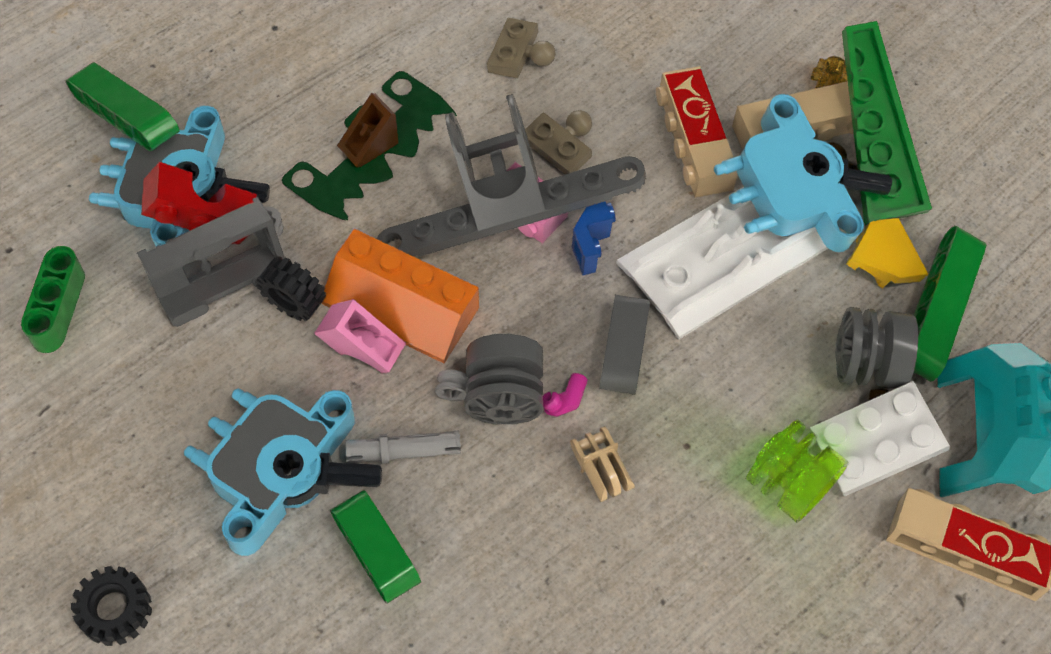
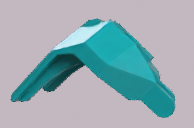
(1010, 419)

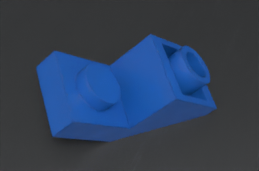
(592, 226)

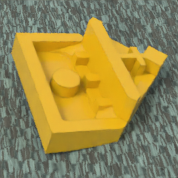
(887, 253)

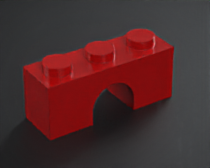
(172, 199)

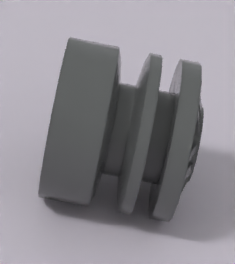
(882, 347)
(504, 379)

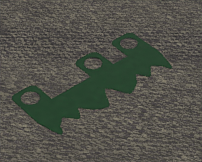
(329, 191)

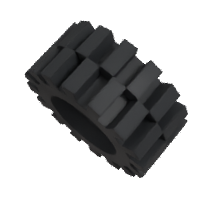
(291, 288)
(101, 585)

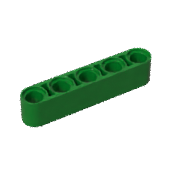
(122, 106)
(945, 299)

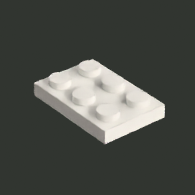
(882, 437)

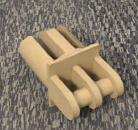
(602, 465)

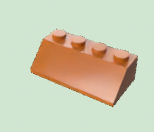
(404, 293)

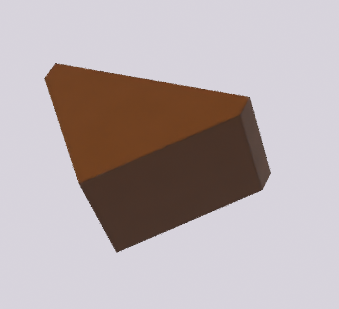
(370, 132)

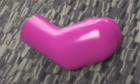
(567, 401)

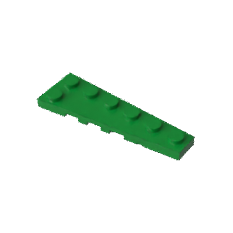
(881, 127)

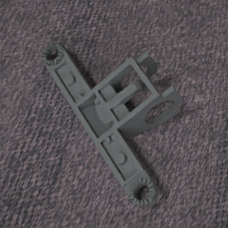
(510, 196)

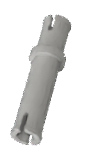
(400, 447)

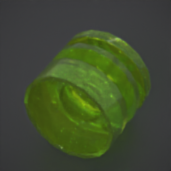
(796, 470)

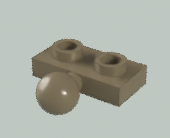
(515, 46)
(559, 143)

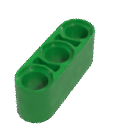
(54, 314)
(375, 546)

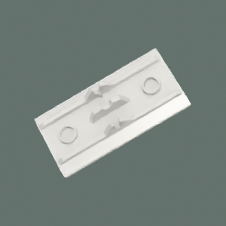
(714, 263)

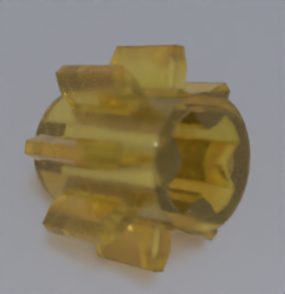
(829, 72)

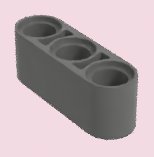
(625, 344)

